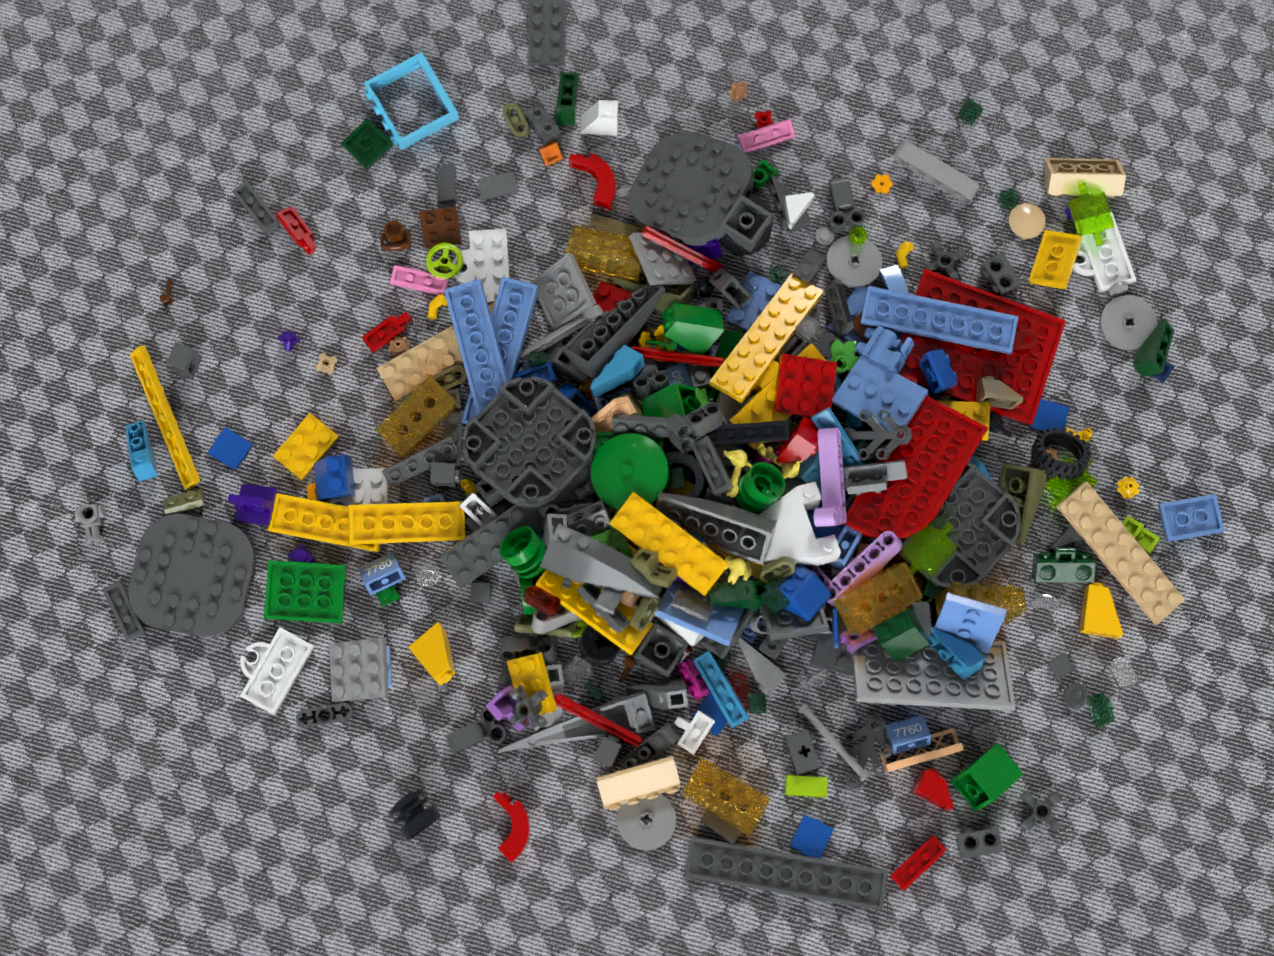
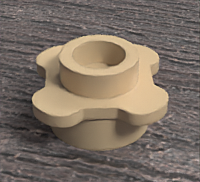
(326, 368)

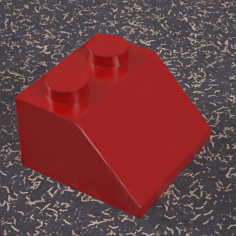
(802, 442)
(933, 789)

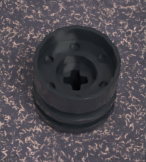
(590, 652)
(414, 814)

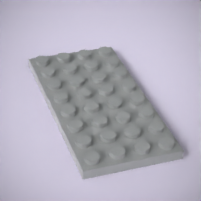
(931, 681)

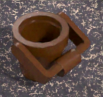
(395, 237)

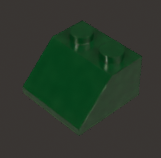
(901, 635)

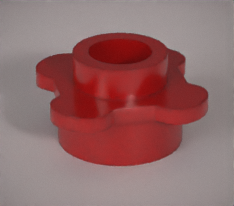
(759, 116)

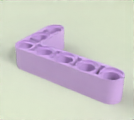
(832, 479)
(852, 573)

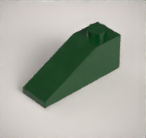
(567, 98)
(1154, 351)

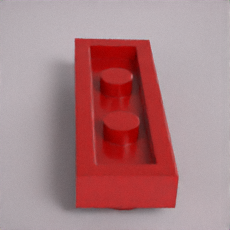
(918, 862)

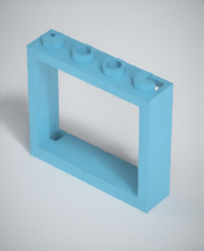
(394, 74)

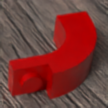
(600, 170)
(520, 832)

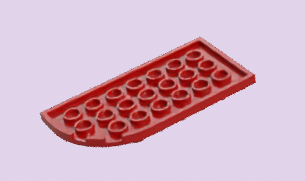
(934, 462)

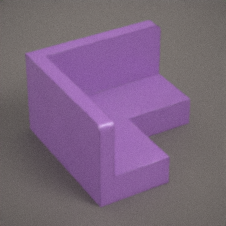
(504, 706)

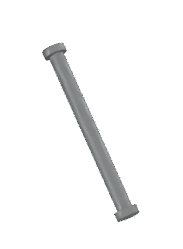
(834, 742)

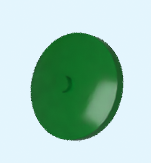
(628, 466)

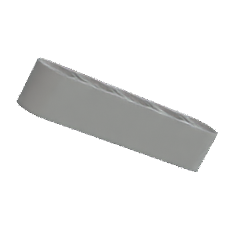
(935, 171)
(544, 623)

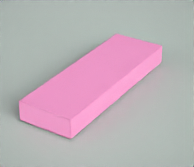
(766, 136)
(418, 280)

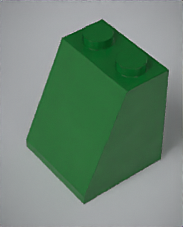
(692, 326)
(671, 400)
(986, 777)

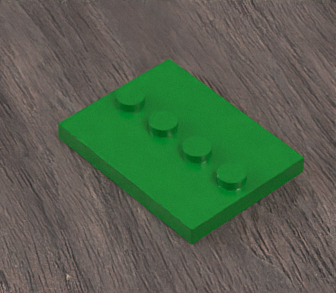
(305, 591)

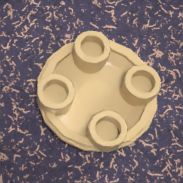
(1027, 221)

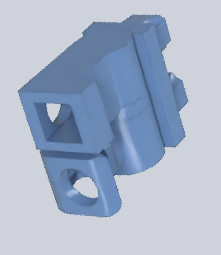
(880, 345)

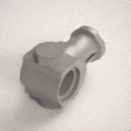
(91, 524)

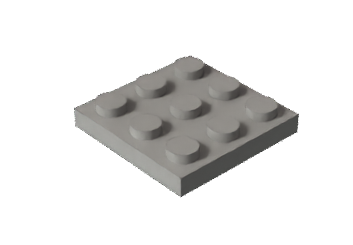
(660, 263)
(563, 292)
(359, 670)

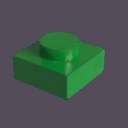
(388, 596)

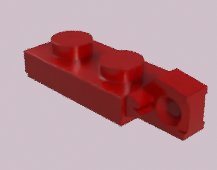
(297, 229)
(386, 331)

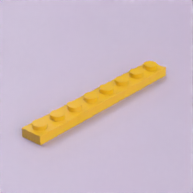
(165, 418)

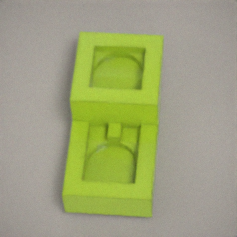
(1144, 537)
(806, 786)

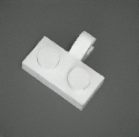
(694, 731)

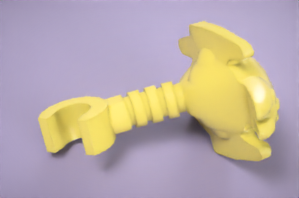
(739, 460)
(788, 469)
(737, 566)

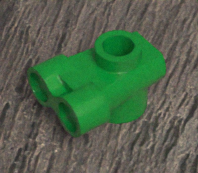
(764, 173)

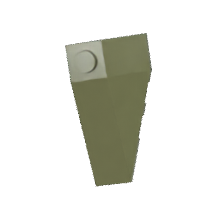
(674, 293)
(1026, 488)

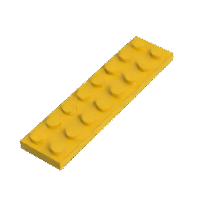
(765, 338)

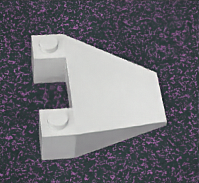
(793, 530)

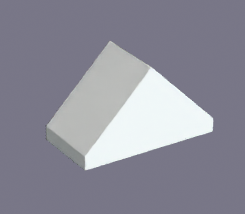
(795, 206)
(478, 509)

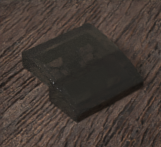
(692, 602)

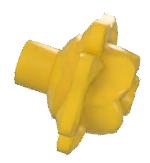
(1127, 487)

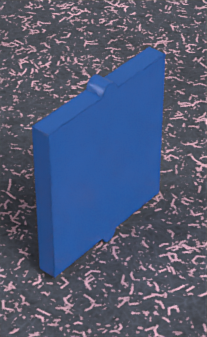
(1050, 416)
(230, 448)
(836, 628)
(712, 710)
(811, 837)

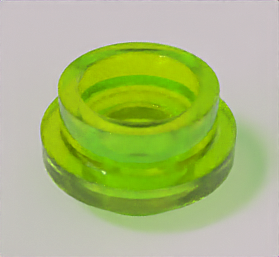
(860, 231)

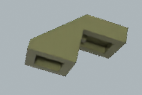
(648, 565)

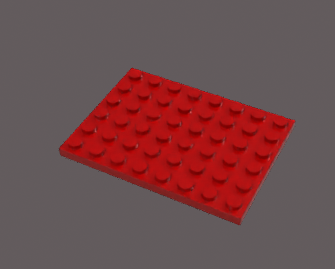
(1021, 370)

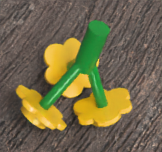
(662, 342)

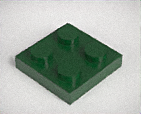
(367, 144)

